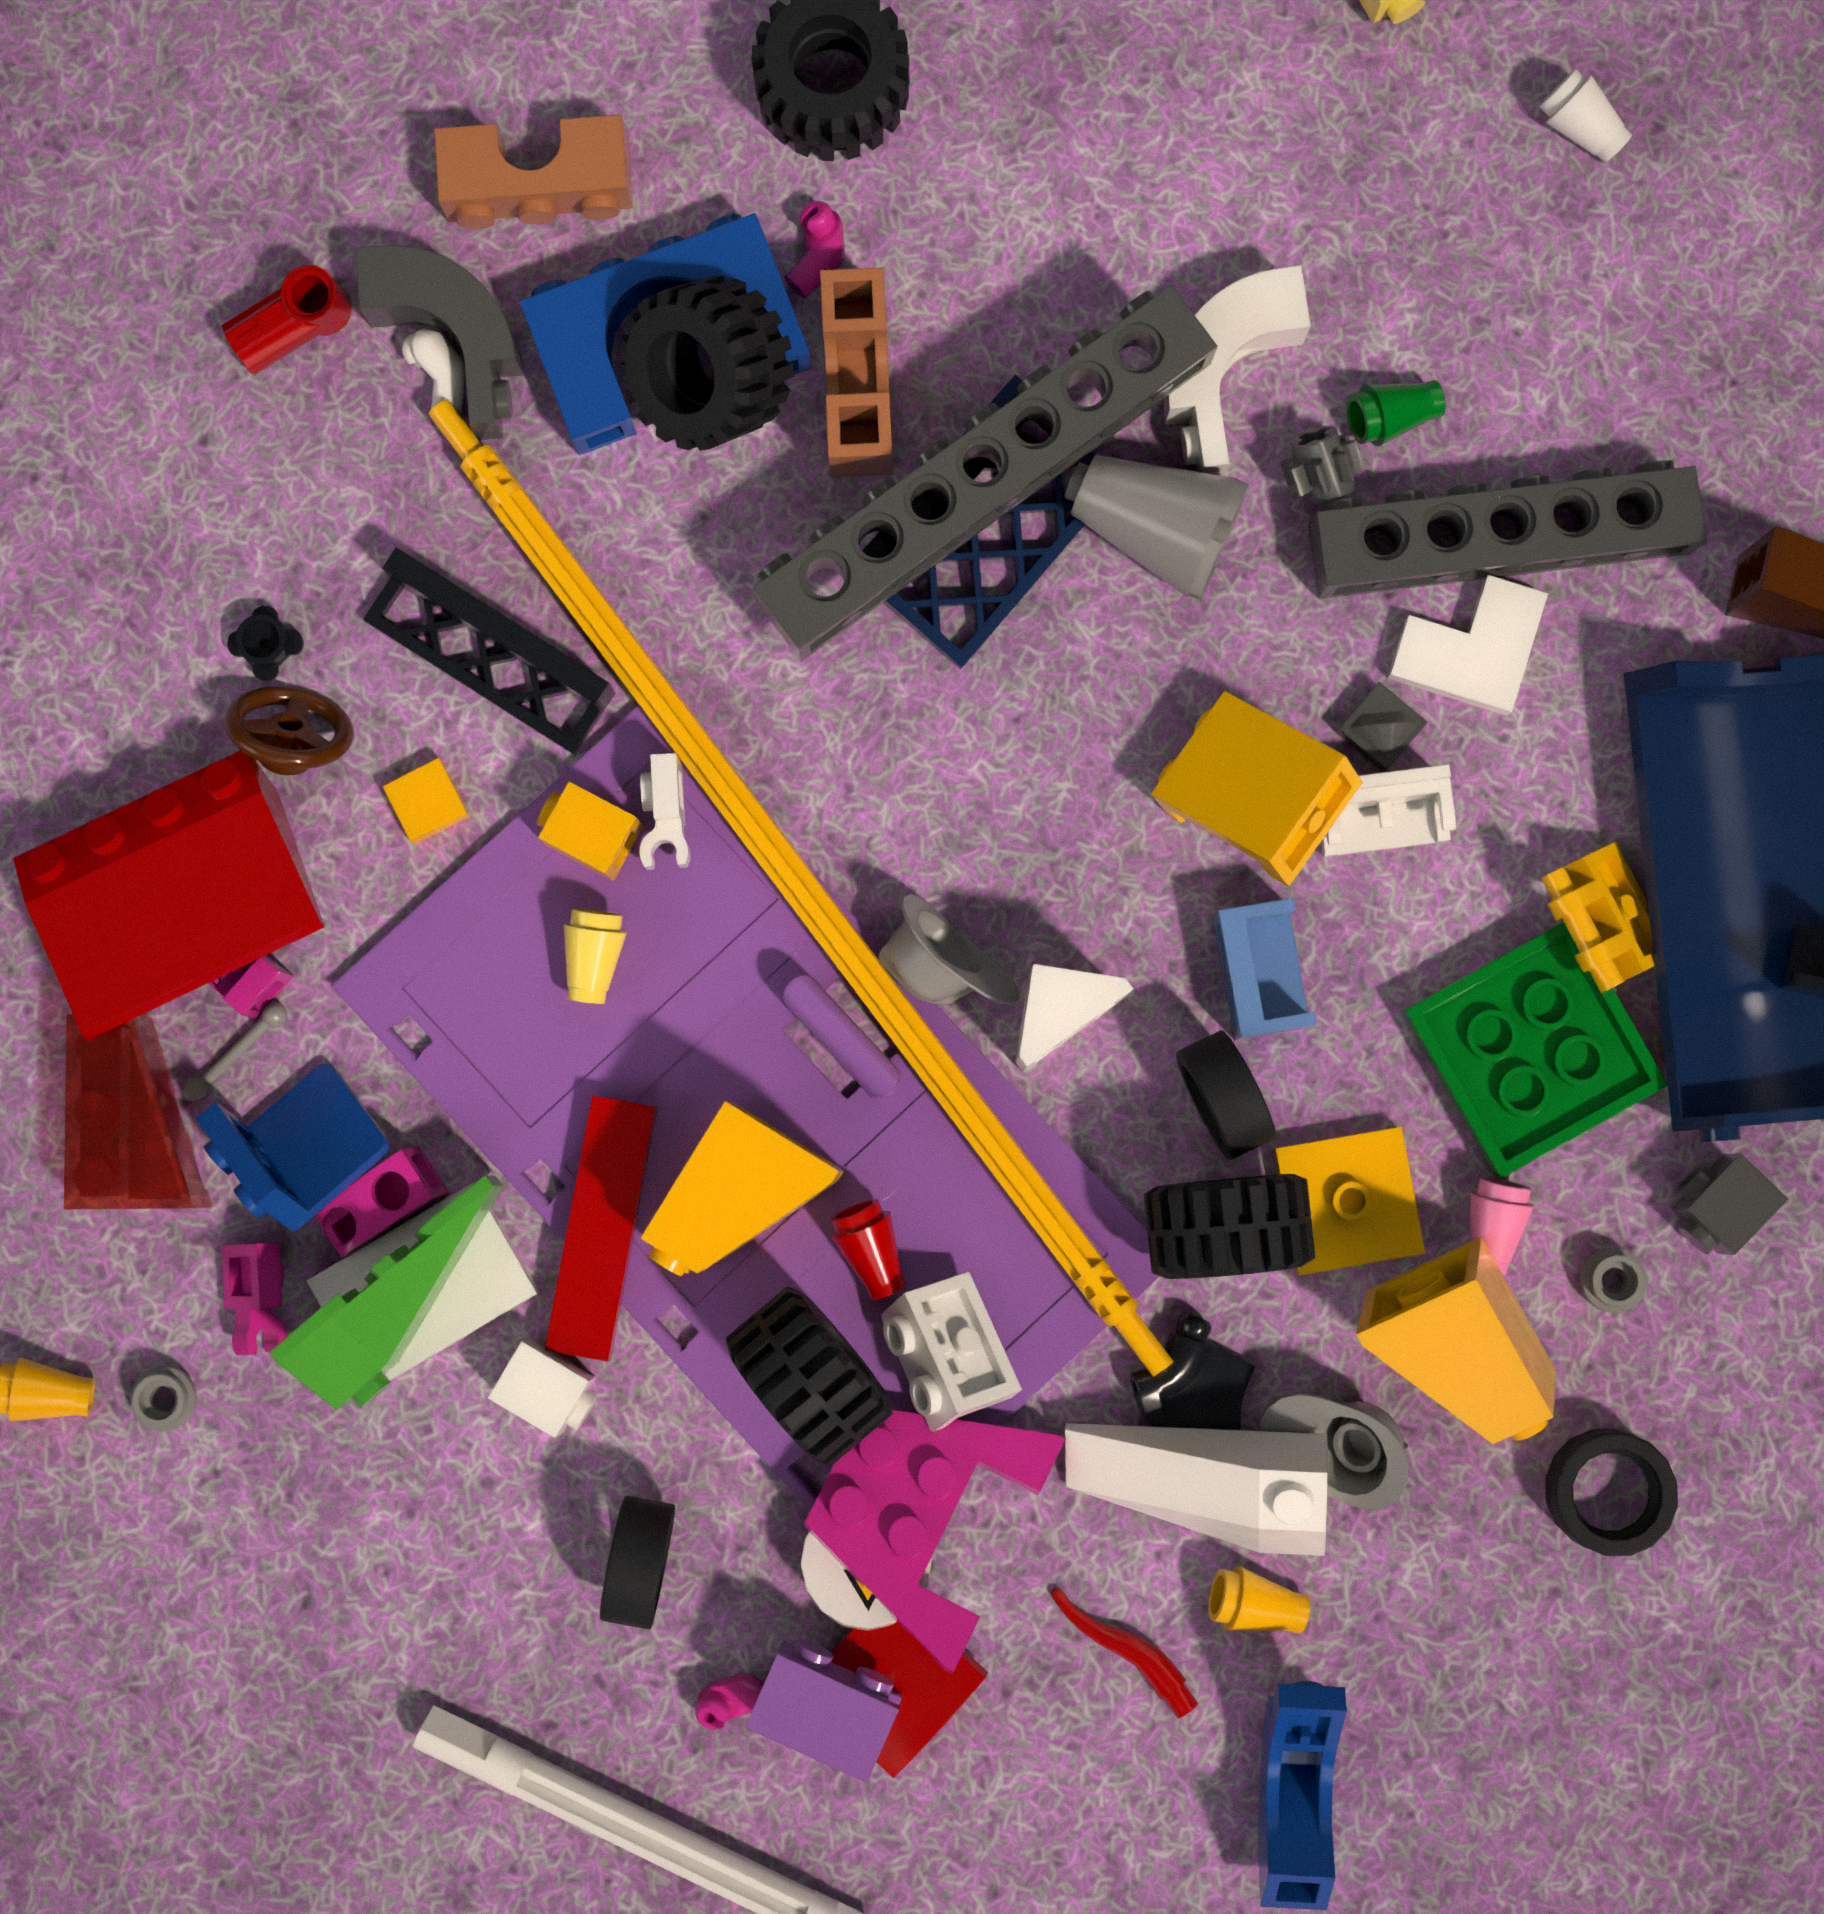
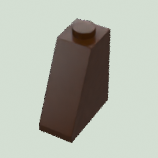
(1780, 583)

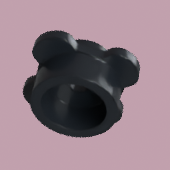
(261, 625)

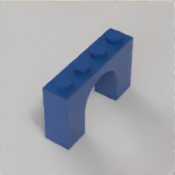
(579, 319)

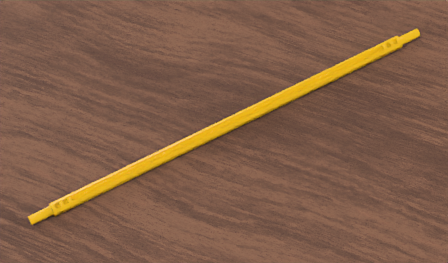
(802, 889)

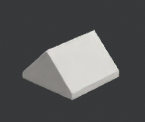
(1061, 1005)

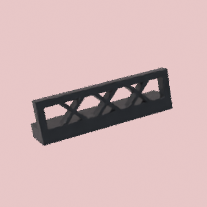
(501, 632)

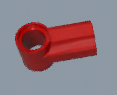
(280, 321)

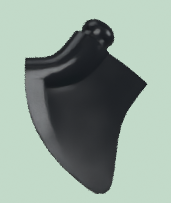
(1199, 1387)

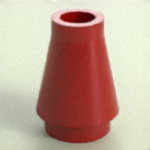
(869, 1245)

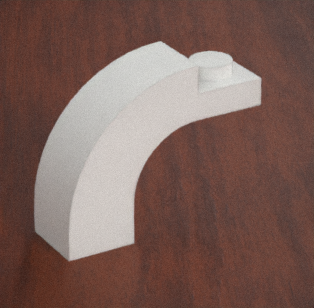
(1242, 319)

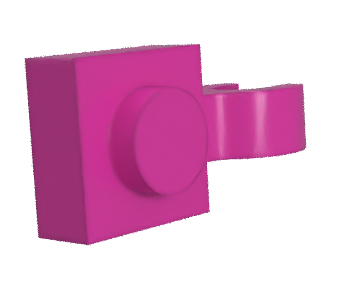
(252, 1288)

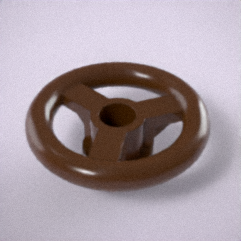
(286, 741)

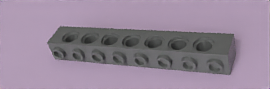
(1157, 324)

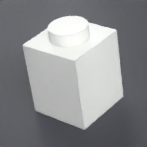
(544, 1389)

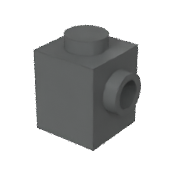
(1725, 1204)

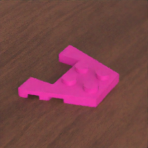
(894, 1500)

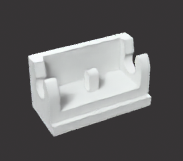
(1395, 812)

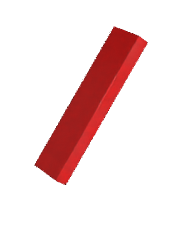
(601, 1228)

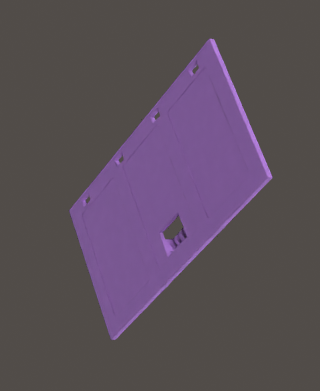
(699, 1021)

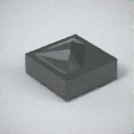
(1381, 727)

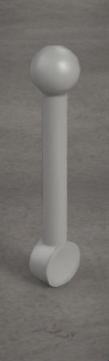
(198, 1088)

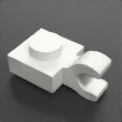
(664, 795)

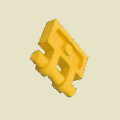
(1603, 915)

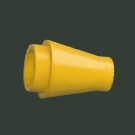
(41, 1392)
(1255, 1604)

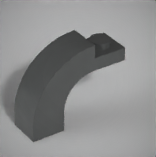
(428, 289)

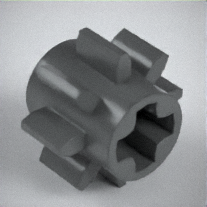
(1323, 464)

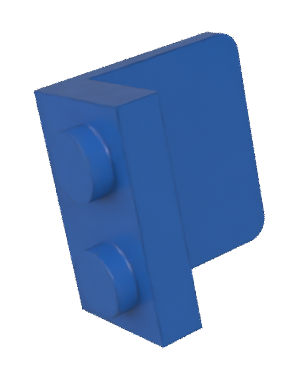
(298, 1149)

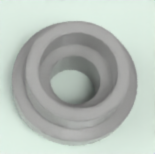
(1633, 1283)
(144, 1404)

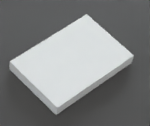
(479, 1290)

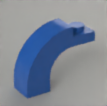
(1296, 1795)

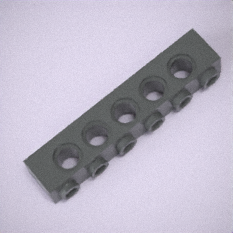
(1664, 494)

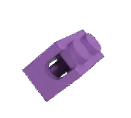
(826, 1709)

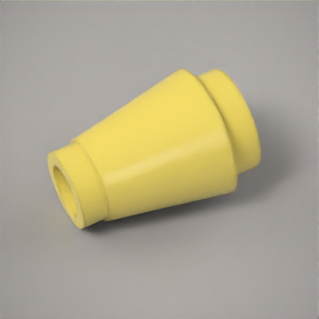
(591, 953)

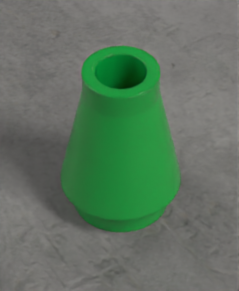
(1391, 410)

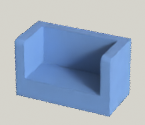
(1261, 969)

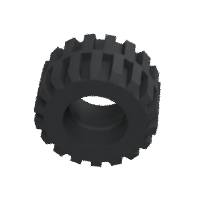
(842, 118)
(666, 368)
(1229, 1226)
(808, 1376)

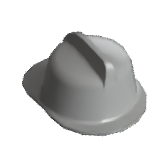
(940, 962)
(1363, 1446)

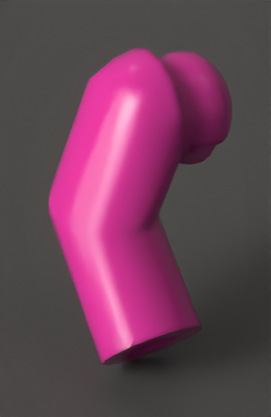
(823, 247)
(727, 1699)

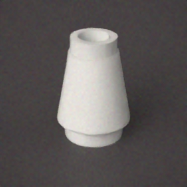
(1585, 116)

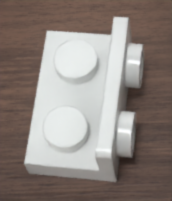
(948, 1350)

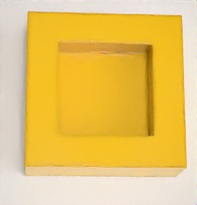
(426, 801)

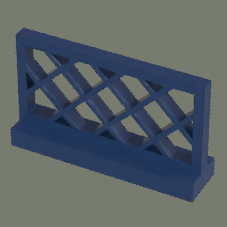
(933, 507)

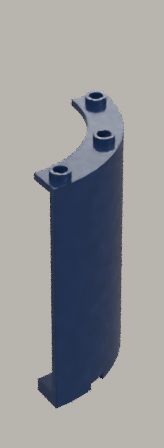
(1730, 867)

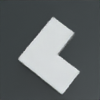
(1476, 665)

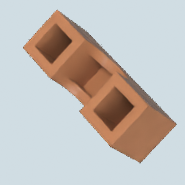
(585, 176)
(856, 372)

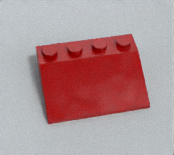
(168, 893)

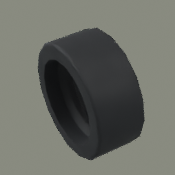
(1226, 1095)
(1661, 1492)
(637, 1562)

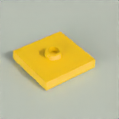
(1357, 1198)

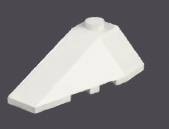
(1227, 1484)

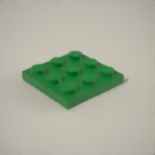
(1533, 1051)

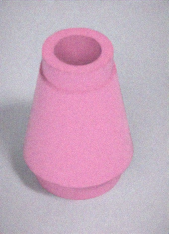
(1500, 1215)

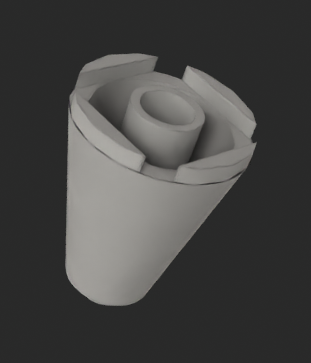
(1159, 516)

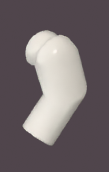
(441, 361)

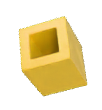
(588, 830)

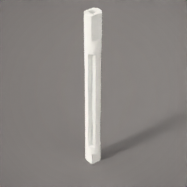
(616, 1819)

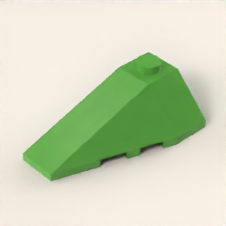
(365, 1333)

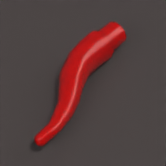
(1148, 1658)

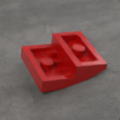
(928, 1691)

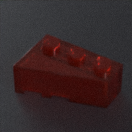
(125, 1124)

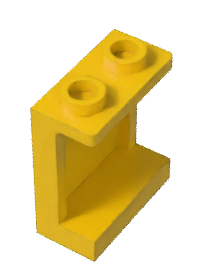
(1257, 785)

